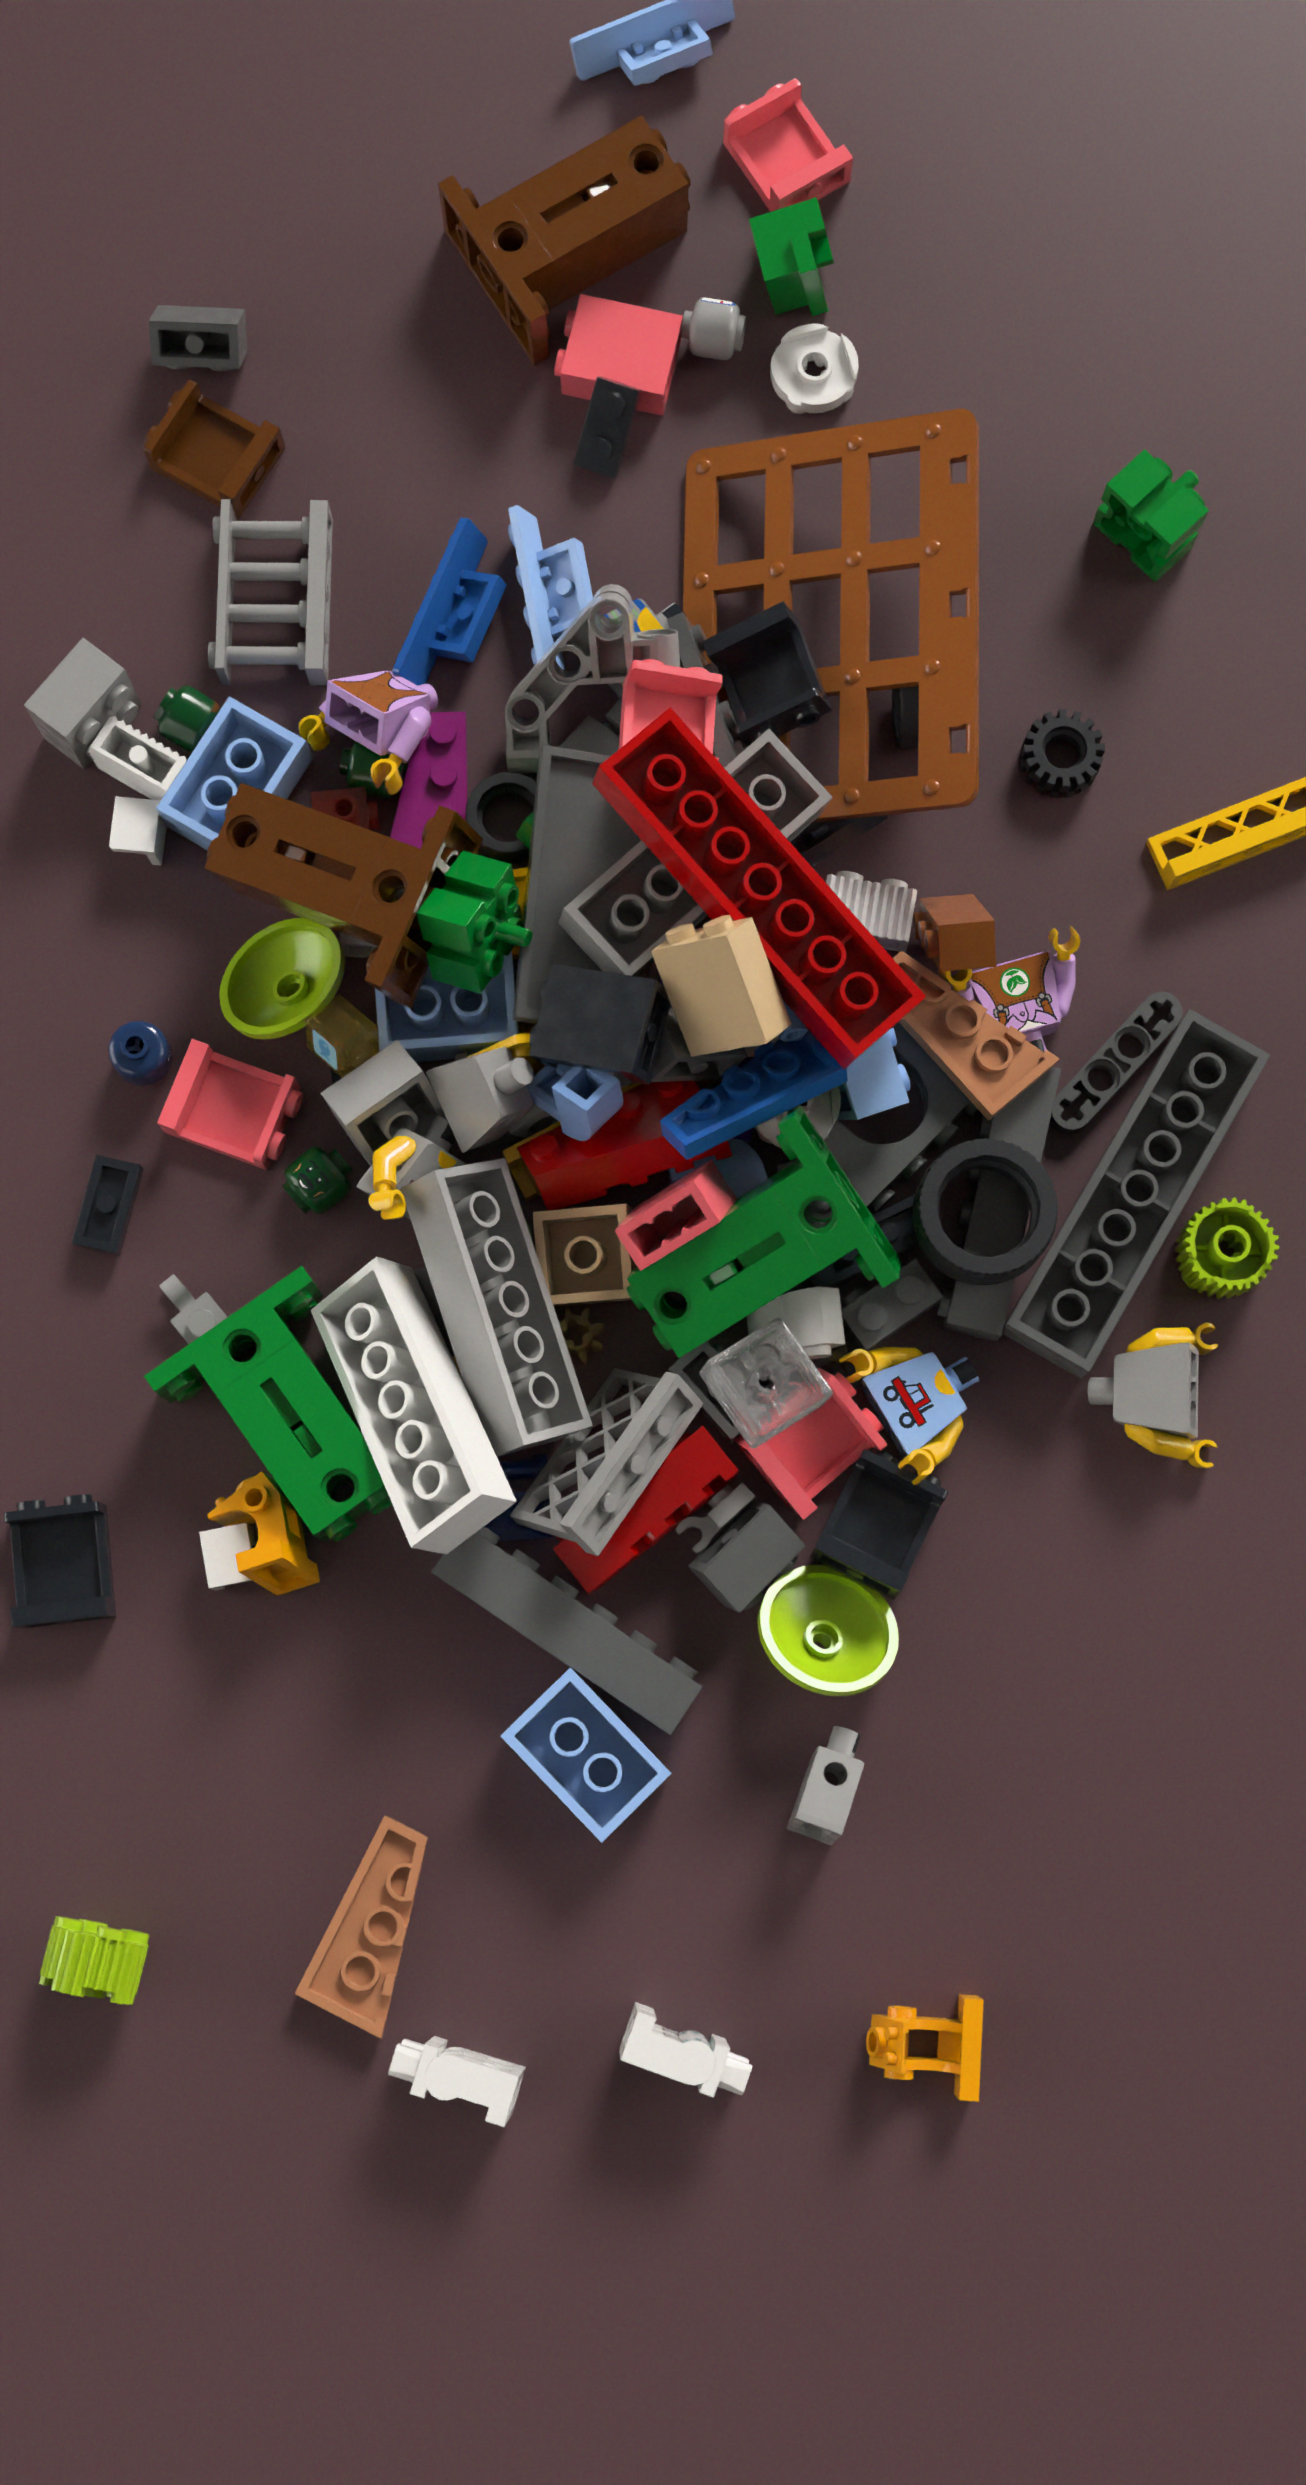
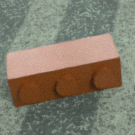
(955, 932)

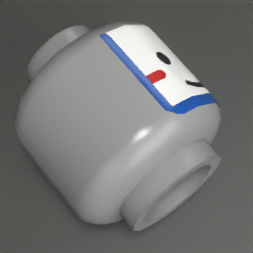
(714, 328)

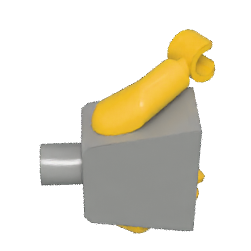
(404, 1161)
(1158, 1391)

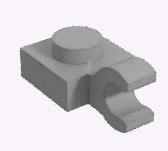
(195, 1315)
(726, 1507)

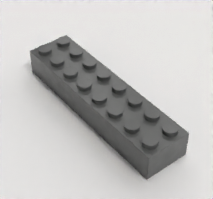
(1135, 1194)

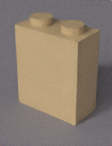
(721, 985)

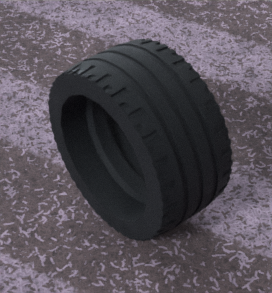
(1009, 1161)

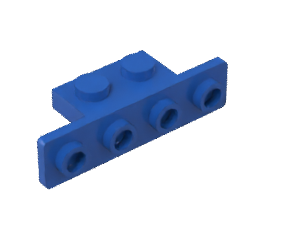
(454, 608)

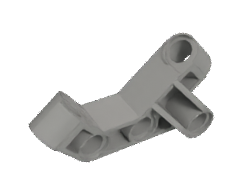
(605, 655)

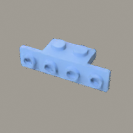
(651, 40)
(552, 582)

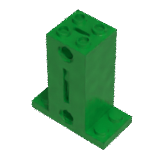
(764, 1245)
(283, 1406)

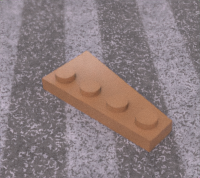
(969, 1045)
(364, 1943)

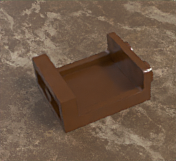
(212, 449)

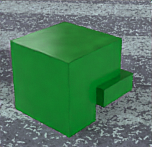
(790, 251)

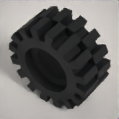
(1069, 729)

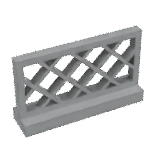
(621, 1470)

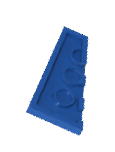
(760, 1090)

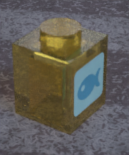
(341, 1036)

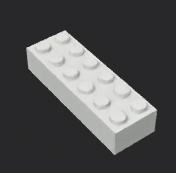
(412, 1407)

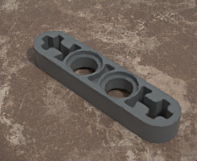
(1115, 1063)

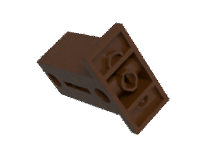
(568, 226)
(341, 876)

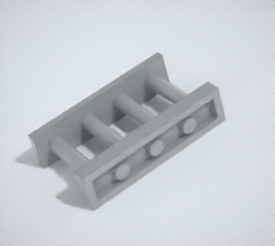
(310, 613)

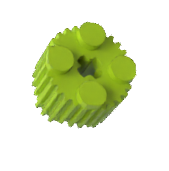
(1244, 1230)
(94, 1960)

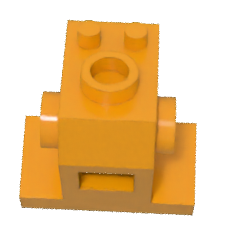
(280, 1553)
(957, 2044)

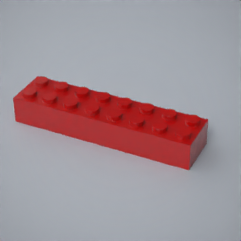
(746, 868)

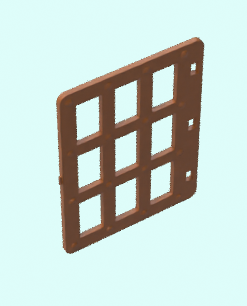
(947, 568)

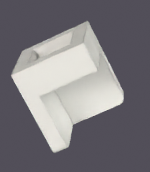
(138, 828)
(219, 1554)

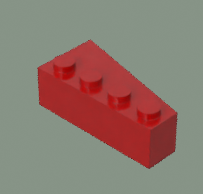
(618, 1153)
(680, 1487)

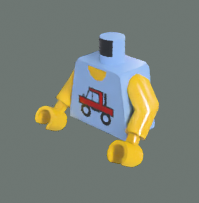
(915, 1401)

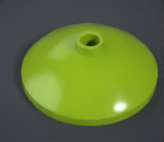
(281, 978)
(840, 1614)

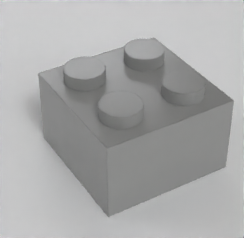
(80, 699)
(382, 1098)

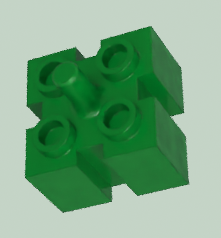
(1151, 513)
(472, 922)

